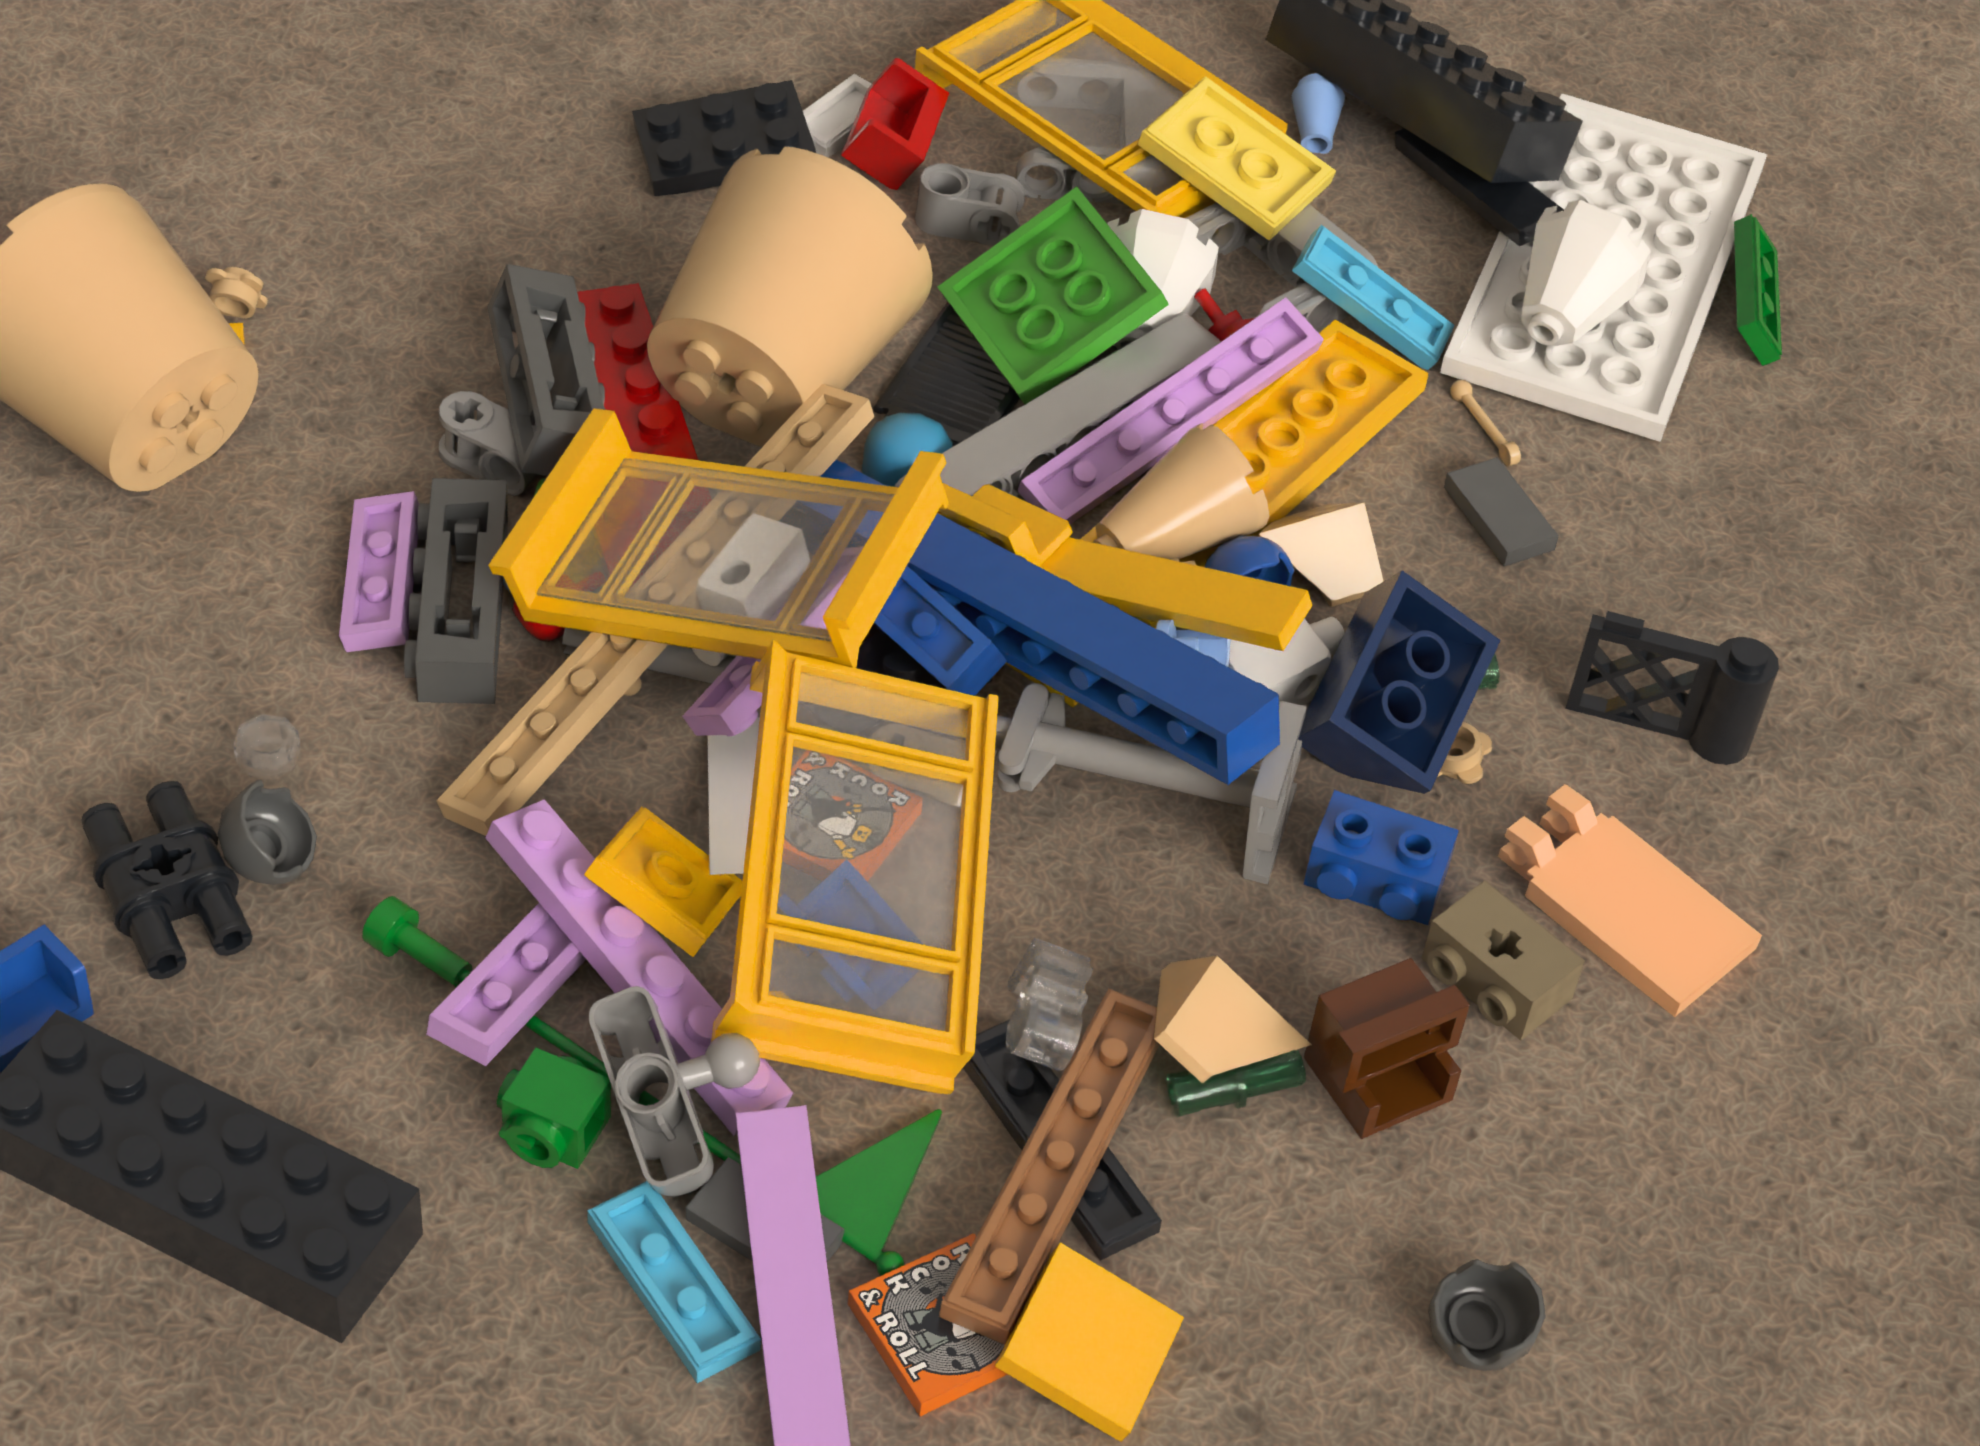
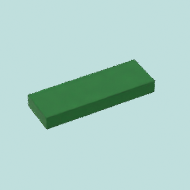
(1757, 290)

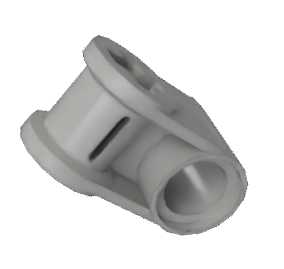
(963, 203)
(483, 445)

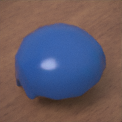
(1253, 558)

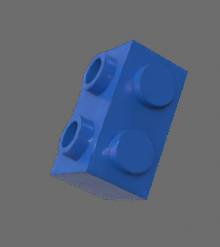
(1380, 859)

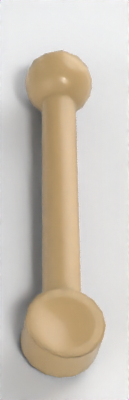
(1508, 451)

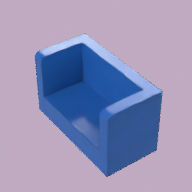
(938, 636)
(36, 981)

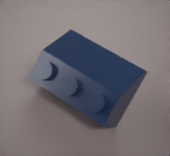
(1398, 687)

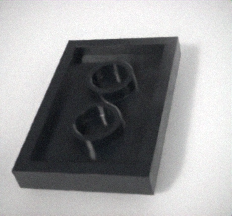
(700, 139)

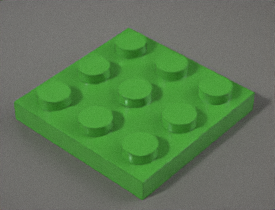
(1052, 296)

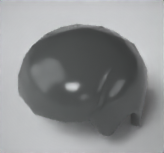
(266, 835)
(1486, 1314)

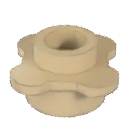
(236, 291)
(1471, 747)

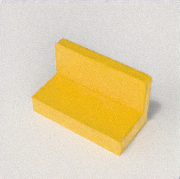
(1008, 522)

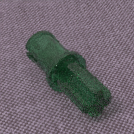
(1236, 1084)

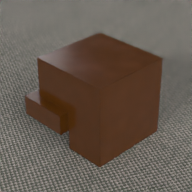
(1386, 1046)

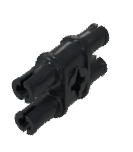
(166, 879)

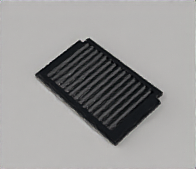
(949, 381)

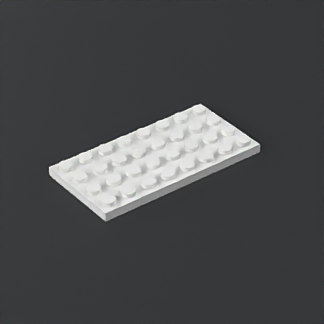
(1629, 368)

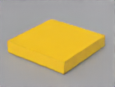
(665, 881)
(1090, 1342)

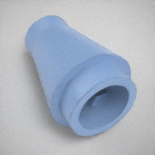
(1317, 111)

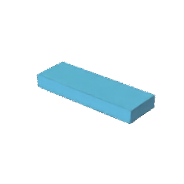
(1373, 298)
(674, 1281)

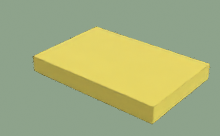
(1236, 158)

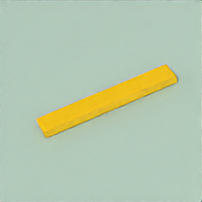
(1183, 592)

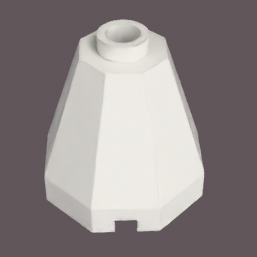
(1172, 258)
(1579, 271)

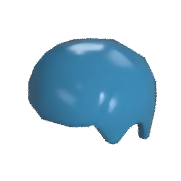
(897, 442)

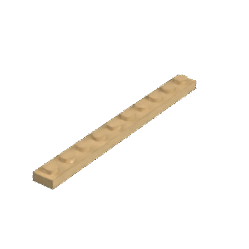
(608, 665)

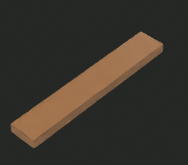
(1053, 1169)

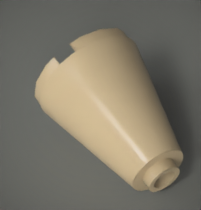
(1188, 500)

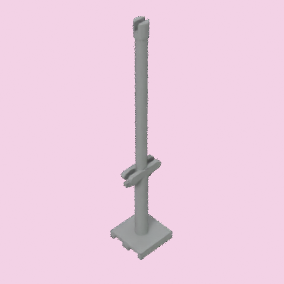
(1039, 739)

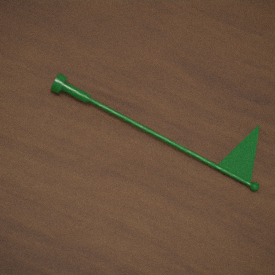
(856, 1194)

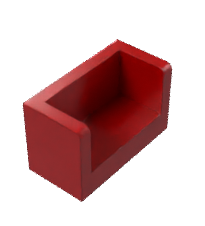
(895, 124)

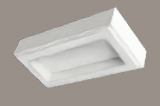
(834, 115)

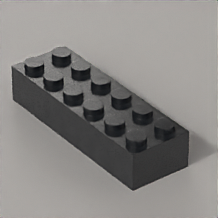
(1430, 85)
(204, 1176)

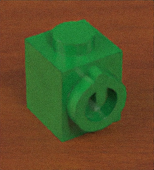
(553, 1109)

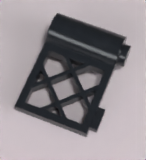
(1723, 693)

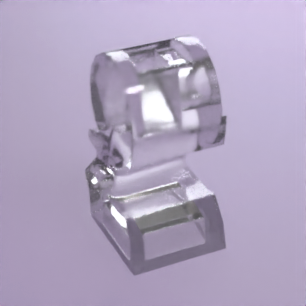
(1050, 1004)

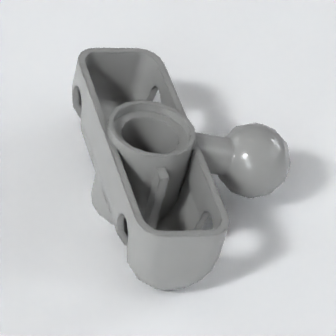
(671, 1125)

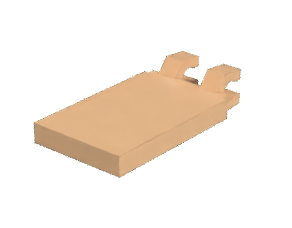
(1627, 901)

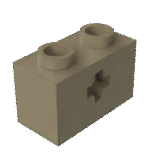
(1502, 960)

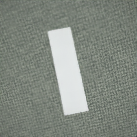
(729, 797)

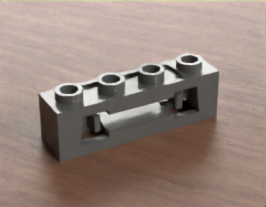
(549, 359)
(444, 656)

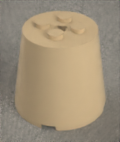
(785, 291)
(116, 340)

